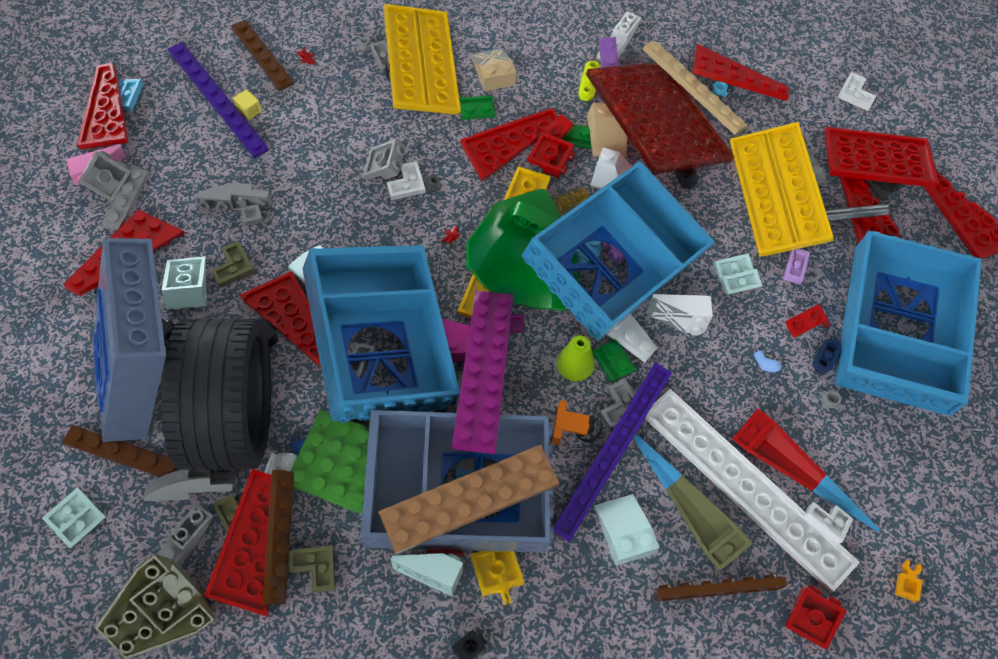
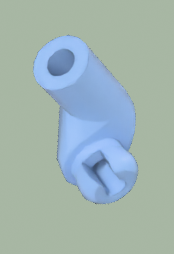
(767, 364)

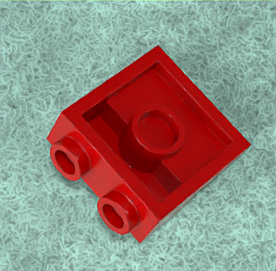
(551, 154)
(815, 616)

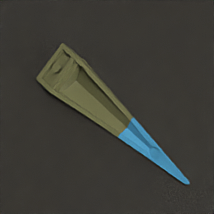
(712, 528)

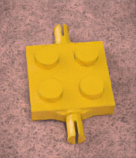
(497, 572)

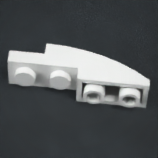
(624, 31)

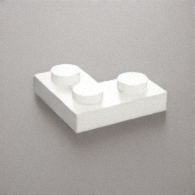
(854, 94)
(410, 185)
(832, 525)

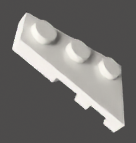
(633, 338)

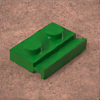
(477, 107)
(579, 136)
(614, 361)

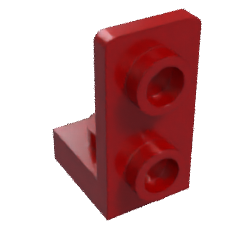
(807, 321)

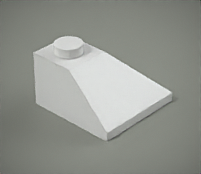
(609, 166)

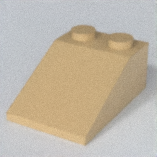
(605, 130)

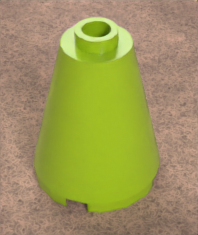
(576, 359)

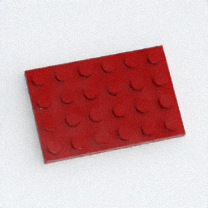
(880, 157)

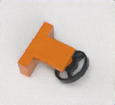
(574, 423)

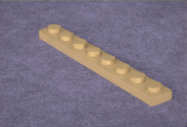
(695, 87)

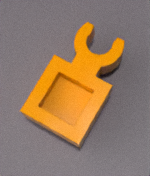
(908, 584)

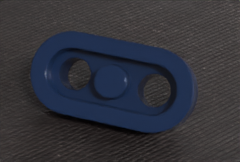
(827, 357)

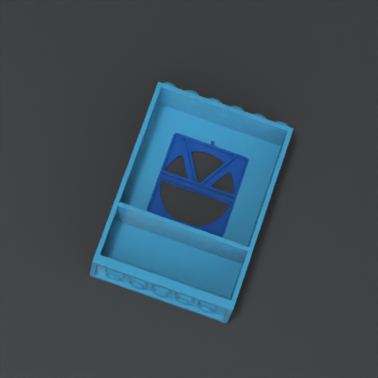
(638, 220)
(384, 290)
(900, 368)

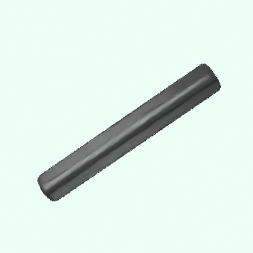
(854, 212)

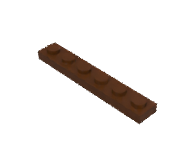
(262, 55)
(119, 452)
(278, 537)
(727, 587)

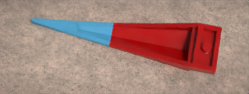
(771, 444)

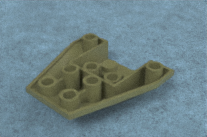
(154, 609)

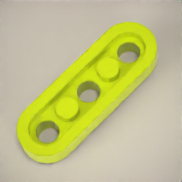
(586, 89)

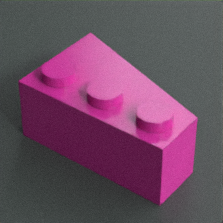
(457, 339)

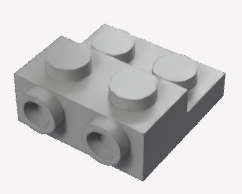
(384, 160)
(104, 175)

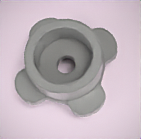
(364, 43)
(835, 396)

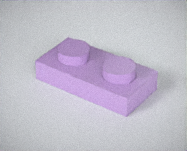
(796, 266)

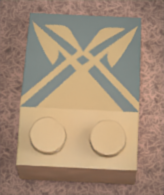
(494, 69)

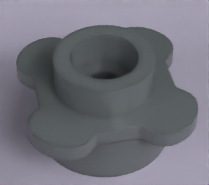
(432, 183)

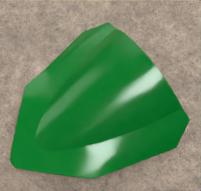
(498, 245)

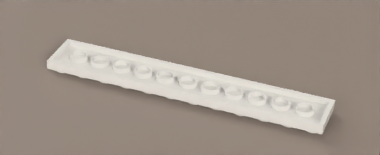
(751, 490)

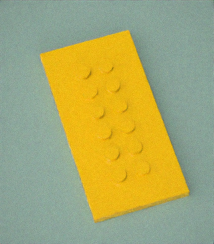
(421, 60)
(780, 190)

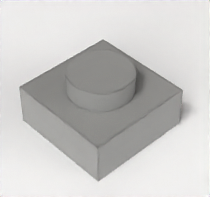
(251, 215)

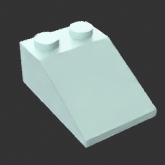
(185, 283)
(626, 529)
(431, 569)

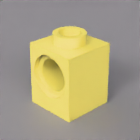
(247, 104)

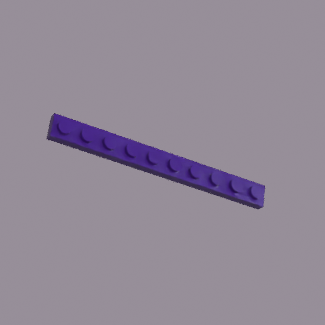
(218, 100)
(611, 452)

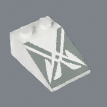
(682, 312)

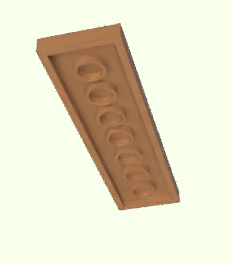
(468, 499)

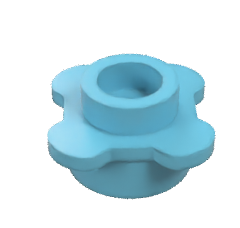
(720, 88)

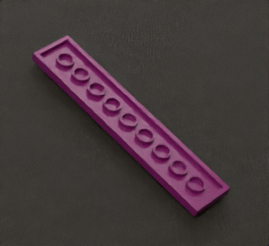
(483, 373)

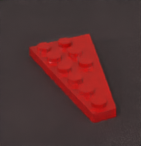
(722, 69)
(104, 113)
(501, 144)
(857, 195)
(969, 220)
(138, 226)
(287, 310)
(241, 562)

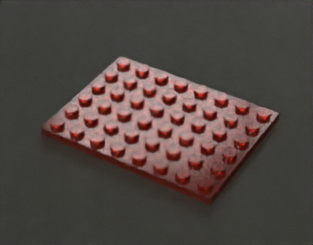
(659, 117)

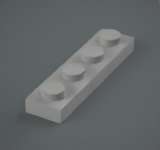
(125, 199)

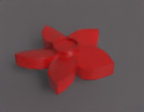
(307, 56)
(452, 235)

